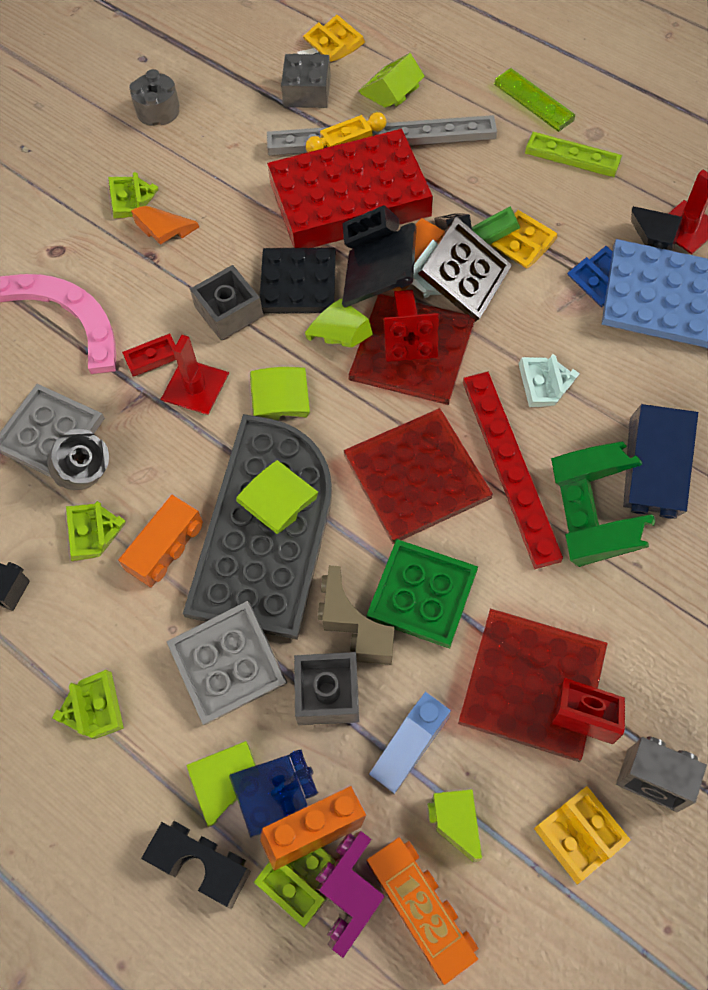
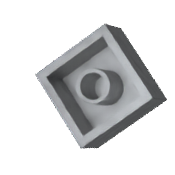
(306, 80)
(227, 302)
(326, 688)
(662, 774)

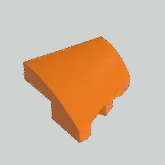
(162, 224)

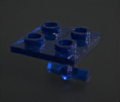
(273, 790)

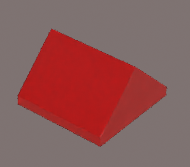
(590, 711)

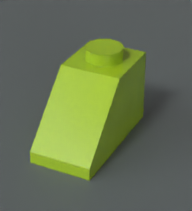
(457, 821)

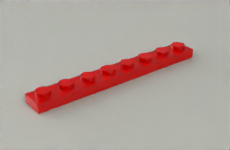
(512, 471)

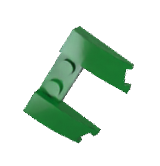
(586, 538)

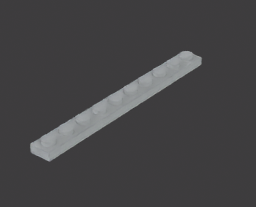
(415, 131)

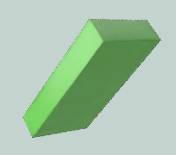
(497, 226)

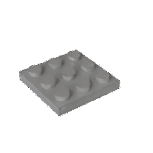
(40, 423)
(226, 662)

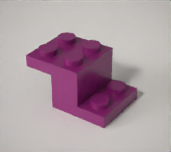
(348, 893)

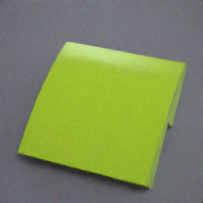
(279, 392)
(276, 496)
(295, 885)

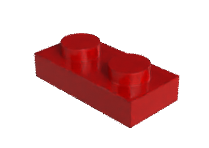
(150, 355)

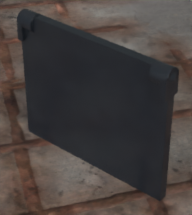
(380, 265)

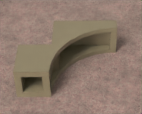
(373, 640)

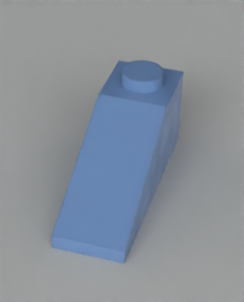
(410, 742)

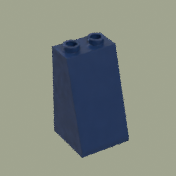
(665, 445)

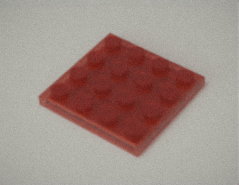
(422, 378)
(417, 475)
(521, 678)

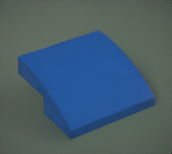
(593, 275)

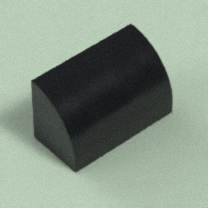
(369, 227)

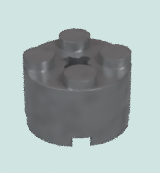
(155, 98)
(87, 447)

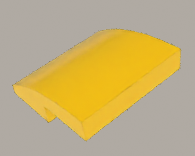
(334, 38)
(527, 242)
(582, 835)

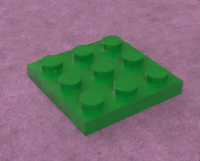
(422, 593)

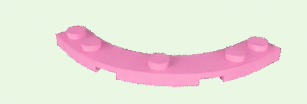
(76, 301)

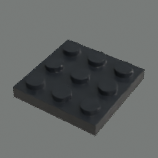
(297, 280)

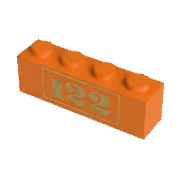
(422, 910)

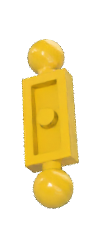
(347, 131)

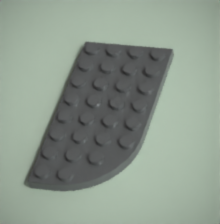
(244, 556)

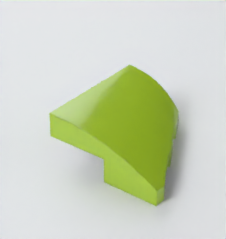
(340, 326)
(212, 779)

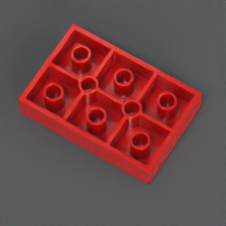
(345, 181)

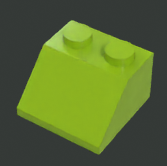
(394, 82)

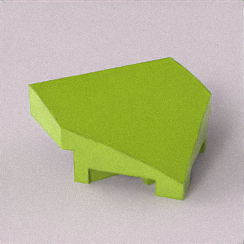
(128, 194)
(91, 530)
(92, 706)

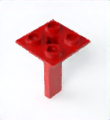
(694, 220)
(410, 334)
(193, 383)

